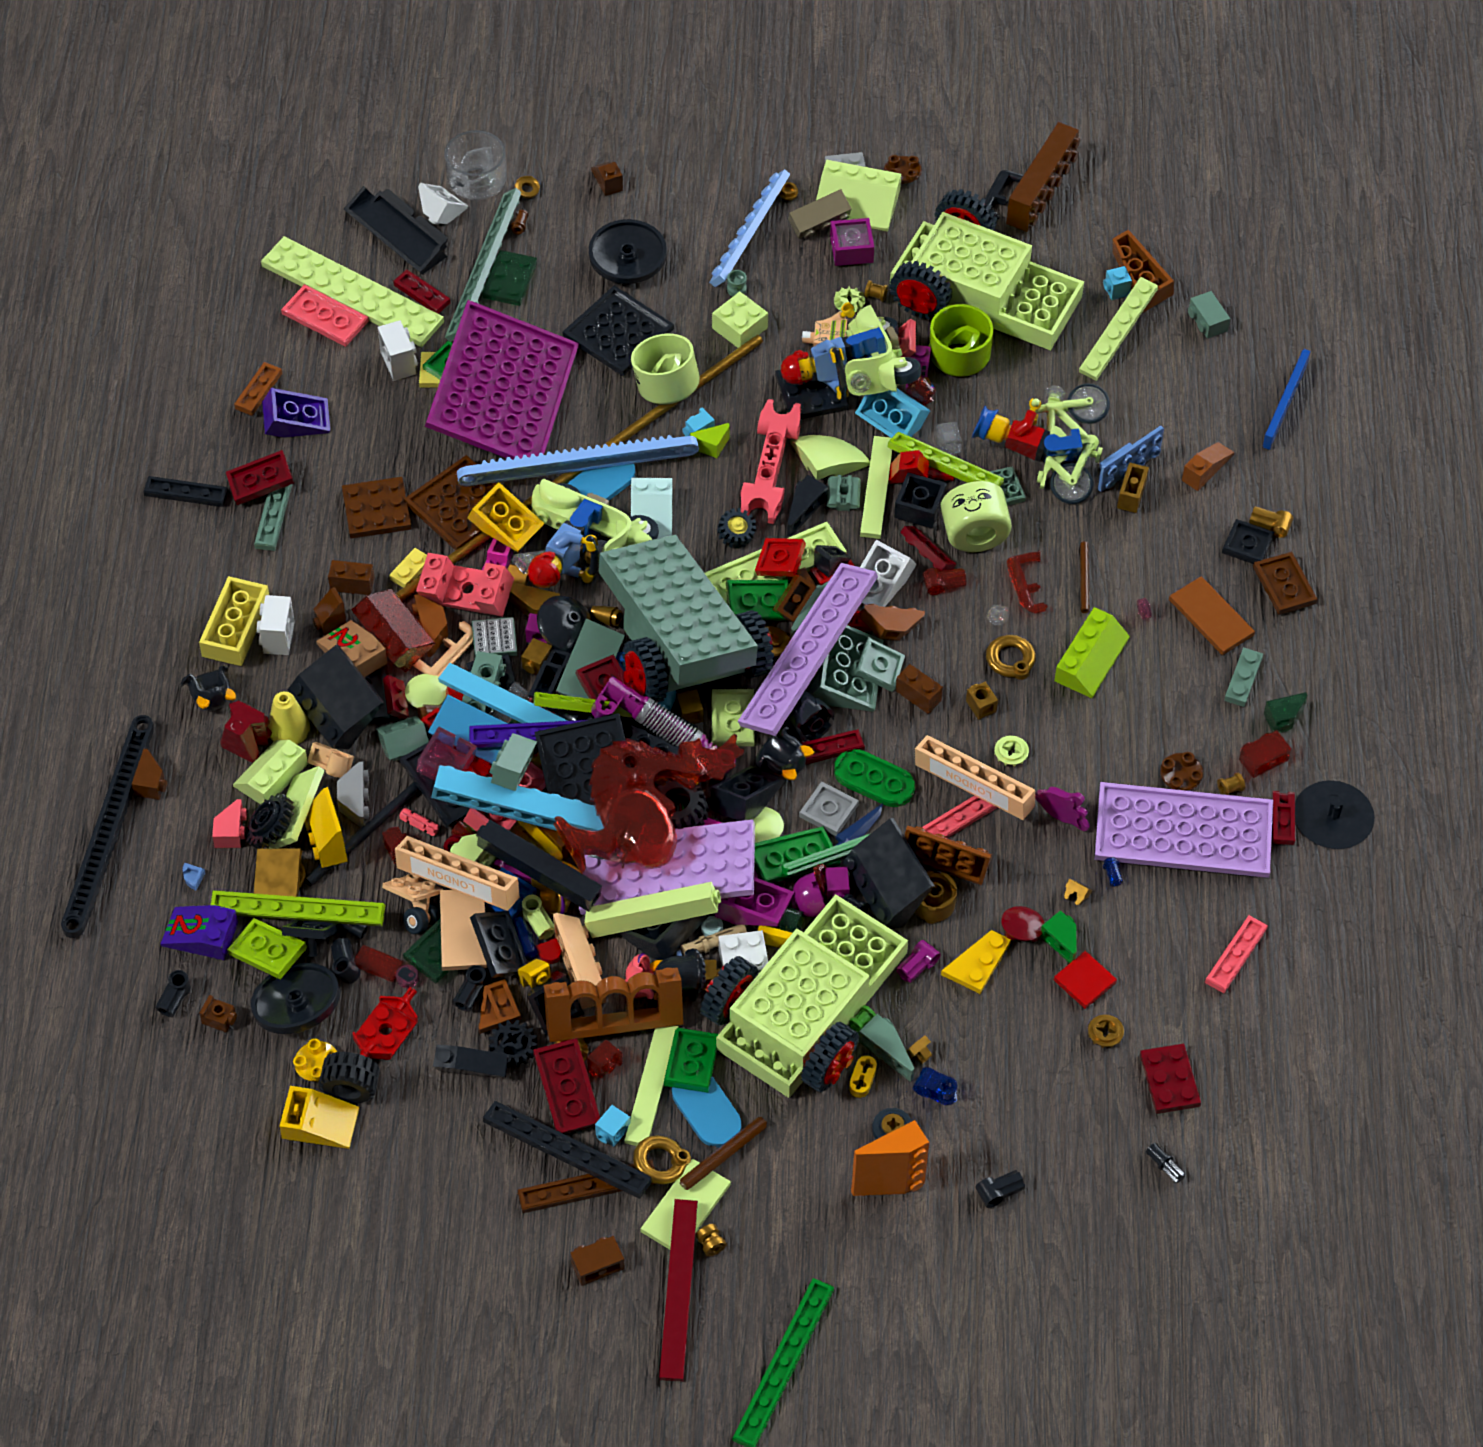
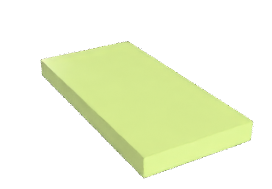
(301, 792)
(706, 1192)

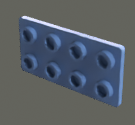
(1116, 465)

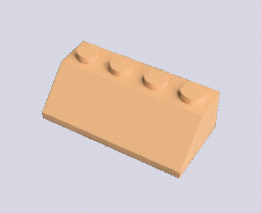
(577, 953)

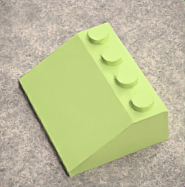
(868, 191)

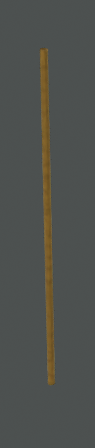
(621, 437)

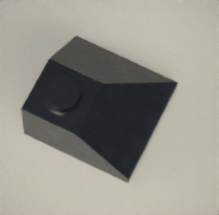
(537, 1000)

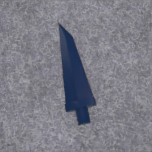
(860, 827)

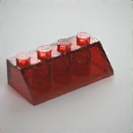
(394, 628)

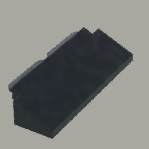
(394, 225)

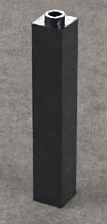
(538, 865)

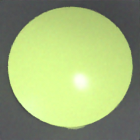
(425, 690)
(768, 825)

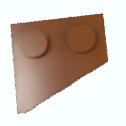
(497, 1006)

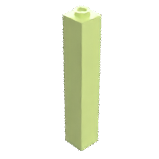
(652, 909)

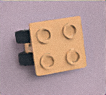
(419, 892)

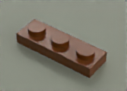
(258, 388)

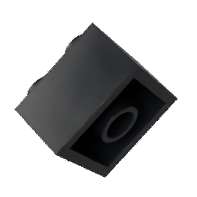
(920, 500)

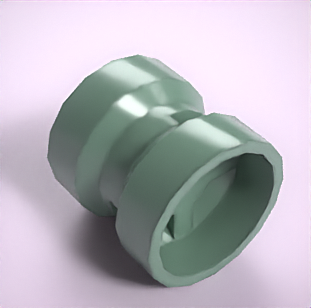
(736, 282)

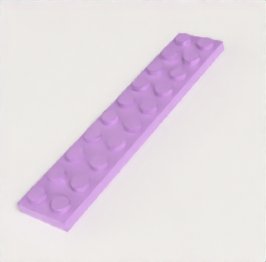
(807, 649)

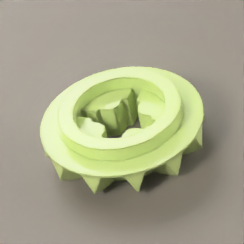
(858, 299)
(1006, 744)

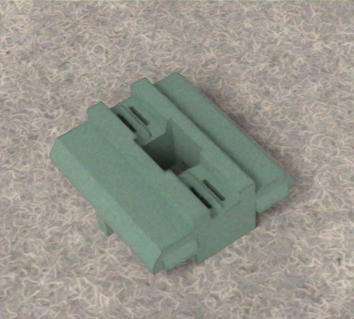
(847, 485)

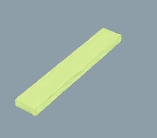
(876, 488)
(650, 1086)

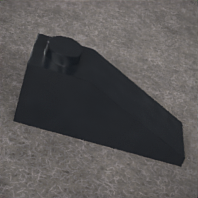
(807, 499)
(470, 1061)

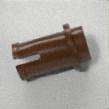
(518, 225)

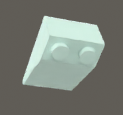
(653, 499)

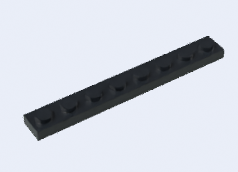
(567, 1149)

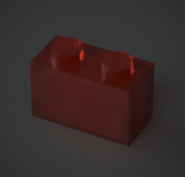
(1264, 753)

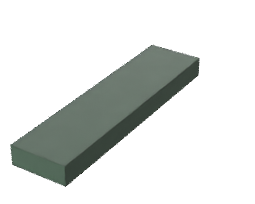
(272, 519)

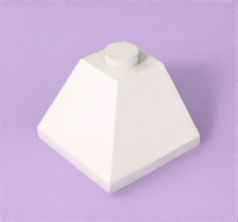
(440, 204)

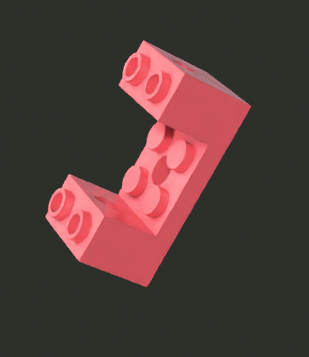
(446, 583)

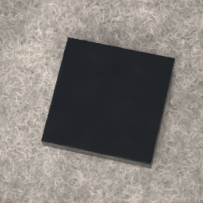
(1247, 542)

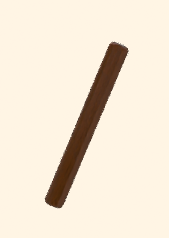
(723, 1153)

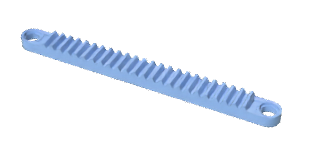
(577, 460)

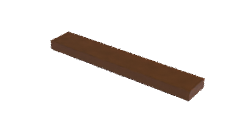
(565, 1191)

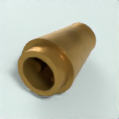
(608, 615)

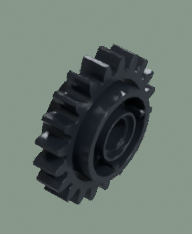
(269, 821)

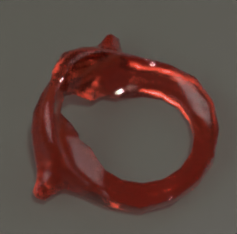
(819, 871)

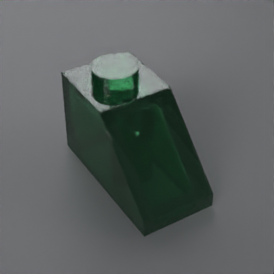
(1284, 711)

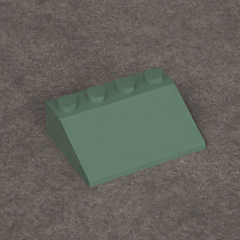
(836, 678)

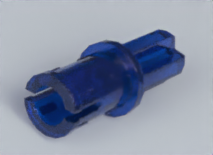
(525, 938)

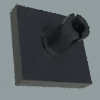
(310, 932)

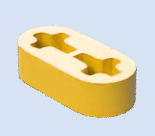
(859, 1075)

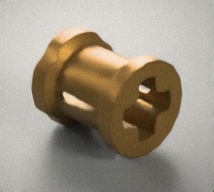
(876, 291)
(1231, 784)

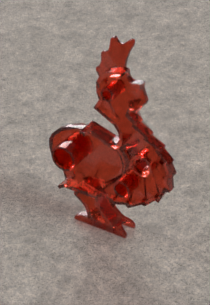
(630, 806)

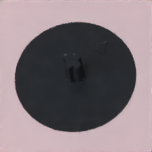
(1334, 814)

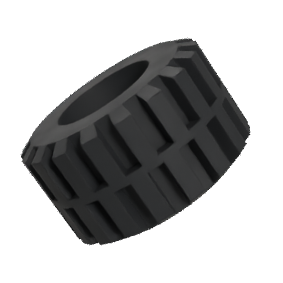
(696, 810)
(349, 1077)

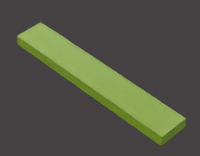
(943, 461)
(571, 703)

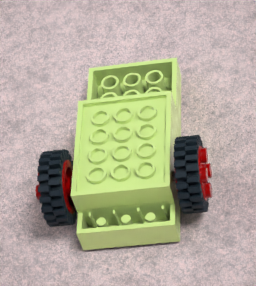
(974, 266)
(797, 1011)

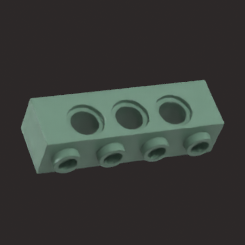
(486, 665)

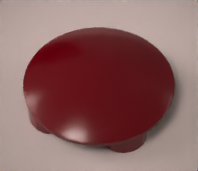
(1022, 924)

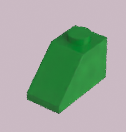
(1061, 935)

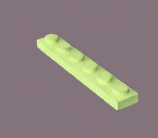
(1118, 328)

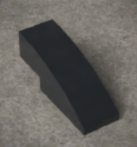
(550, 673)

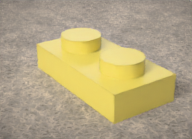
(409, 568)

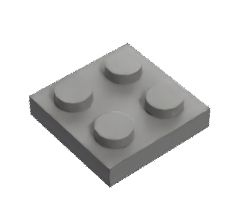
(828, 808)

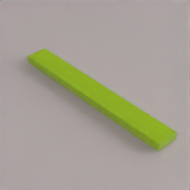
(301, 908)

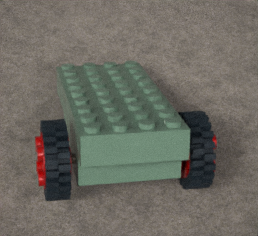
(679, 621)

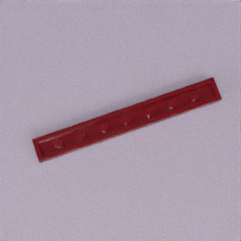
(678, 1290)

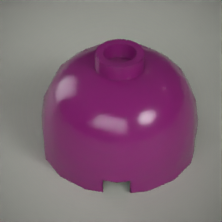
(808, 896)

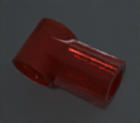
(937, 581)

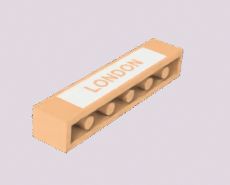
(975, 777)
(457, 873)

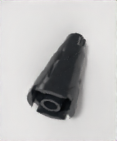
(810, 717)

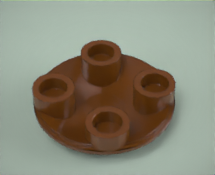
(907, 166)
(1181, 771)

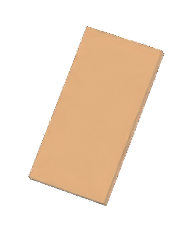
(458, 939)

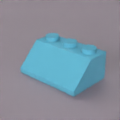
(893, 412)

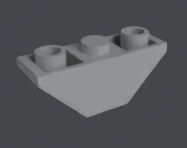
(353, 794)

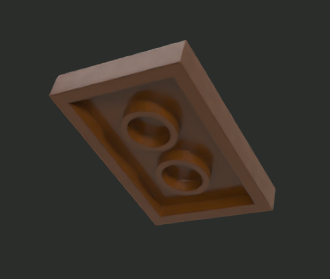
(1285, 583)

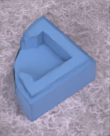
(193, 875)

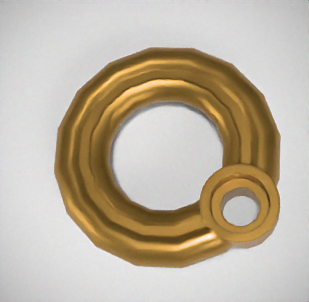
(1007, 670)
(668, 1145)

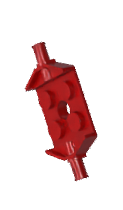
(391, 1013)

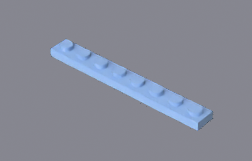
(746, 231)

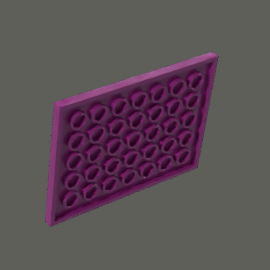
(501, 383)

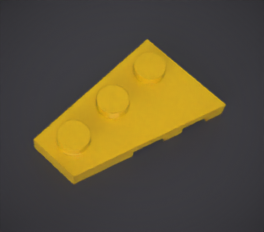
(978, 962)

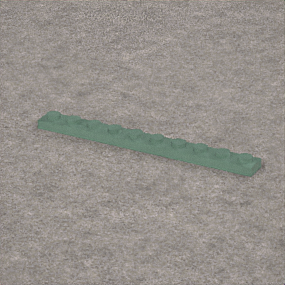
(486, 256)

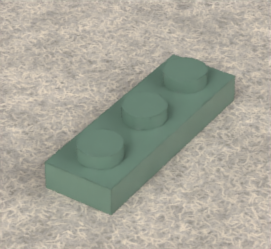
(1243, 677)

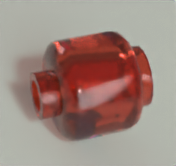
(921, 390)

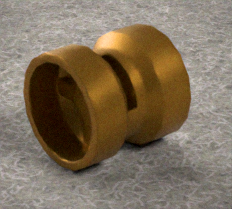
(711, 1240)

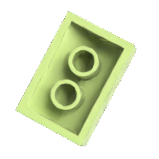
(272, 770)

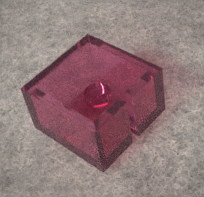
(441, 752)

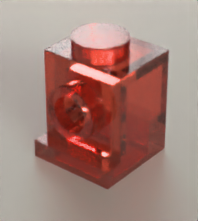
(392, 839)
(604, 1059)

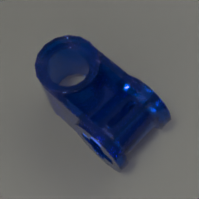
(935, 1085)

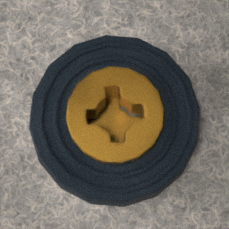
(888, 1117)

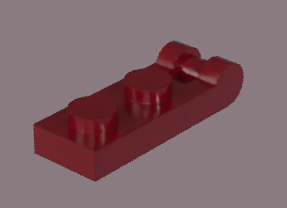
(1283, 818)

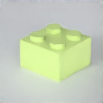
(739, 319)

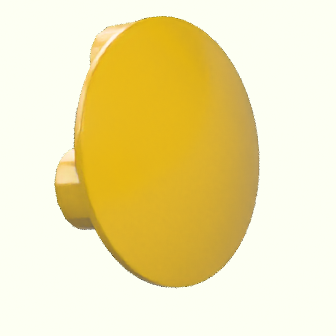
(310, 1059)

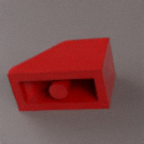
(906, 462)

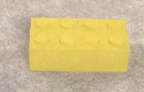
(233, 621)

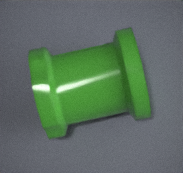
(861, 1018)

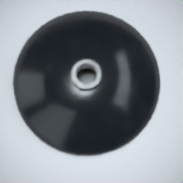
(561, 621)

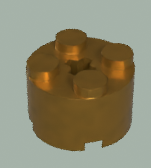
(941, 899)

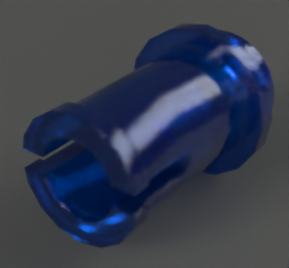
(1111, 866)

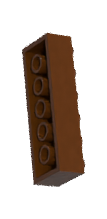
(1043, 177)

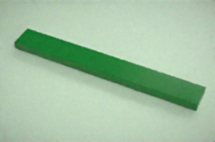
(783, 1364)

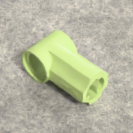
(537, 918)

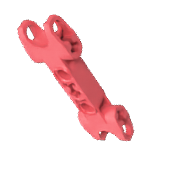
(777, 430)

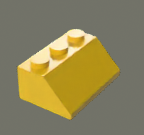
(325, 831)

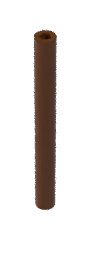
(1084, 571)

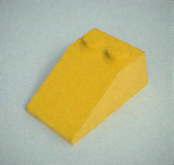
(505, 518)

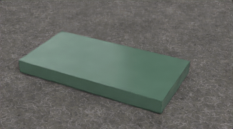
(592, 645)

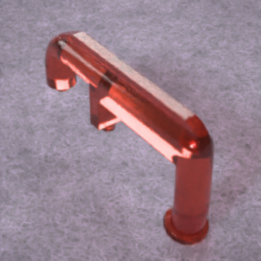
(1022, 589)

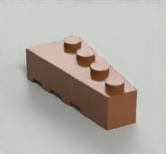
(1140, 263)

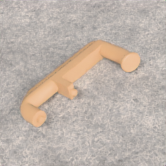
(452, 654)

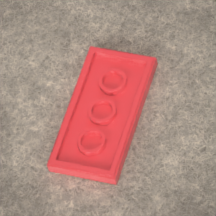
(325, 315)

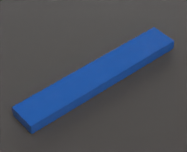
(1286, 399)

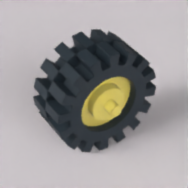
(736, 528)

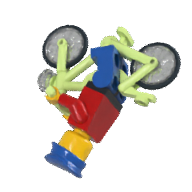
(1086, 404)

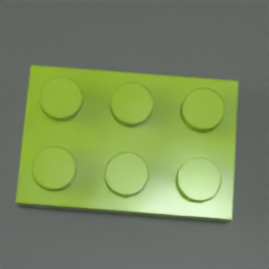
(267, 948)

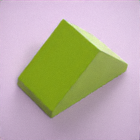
(713, 439)

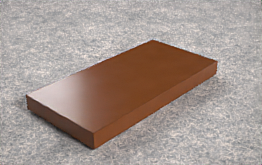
(1211, 615)

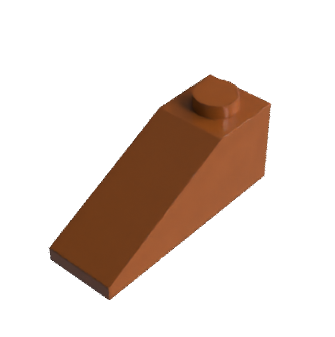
(1205, 465)

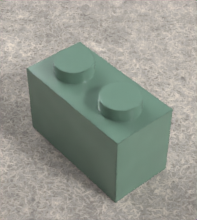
(1208, 314)

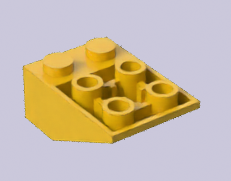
(318, 1118)

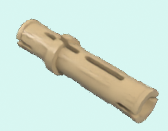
(709, 942)

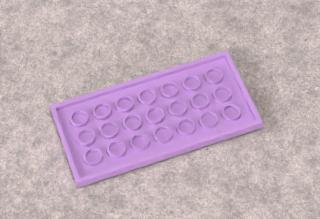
(1184, 829)
(702, 855)

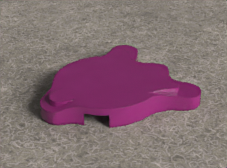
(1064, 806)

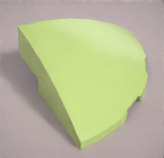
(828, 455)

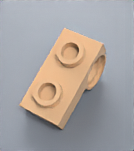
(332, 760)

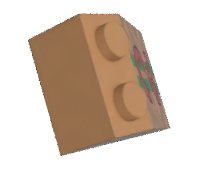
(358, 645)

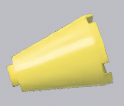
(288, 719)

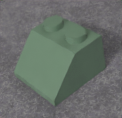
(402, 737)

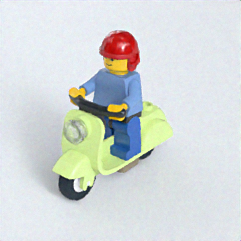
(856, 363)
(579, 524)

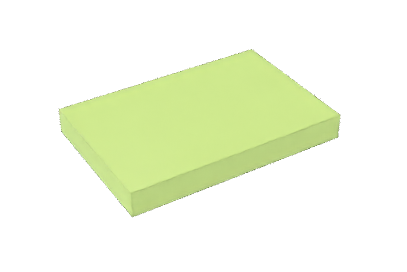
(726, 710)

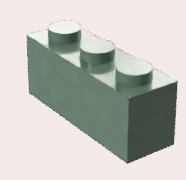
(512, 761)

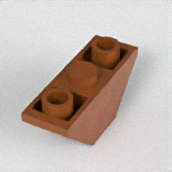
(432, 619)
(890, 621)

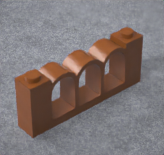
(560, 998)

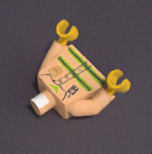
(831, 327)

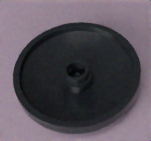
(627, 251)
(296, 1001)

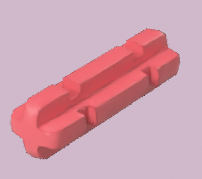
(419, 822)

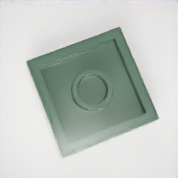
(880, 664)

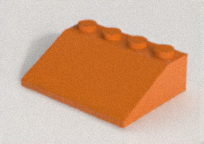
(891, 1163)

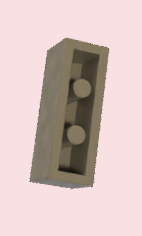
(819, 214)

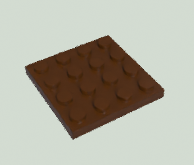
(447, 504)

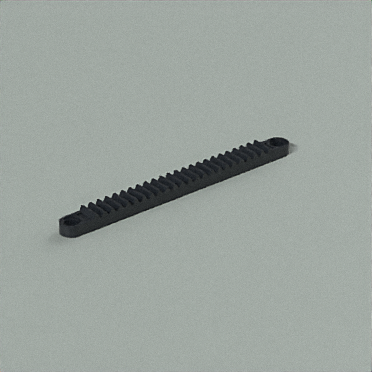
(106, 829)

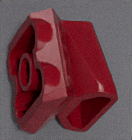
(245, 731)

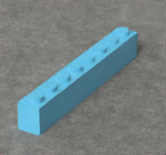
(521, 805)

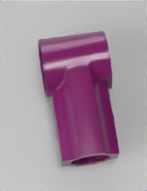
(921, 957)

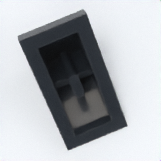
(829, 558)

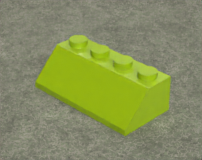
(1091, 653)

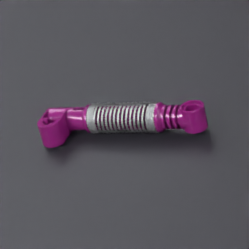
(645, 711)

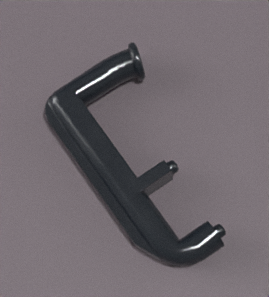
(994, 194)

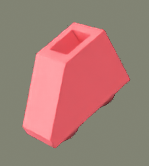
(229, 827)

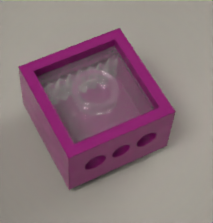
(852, 241)

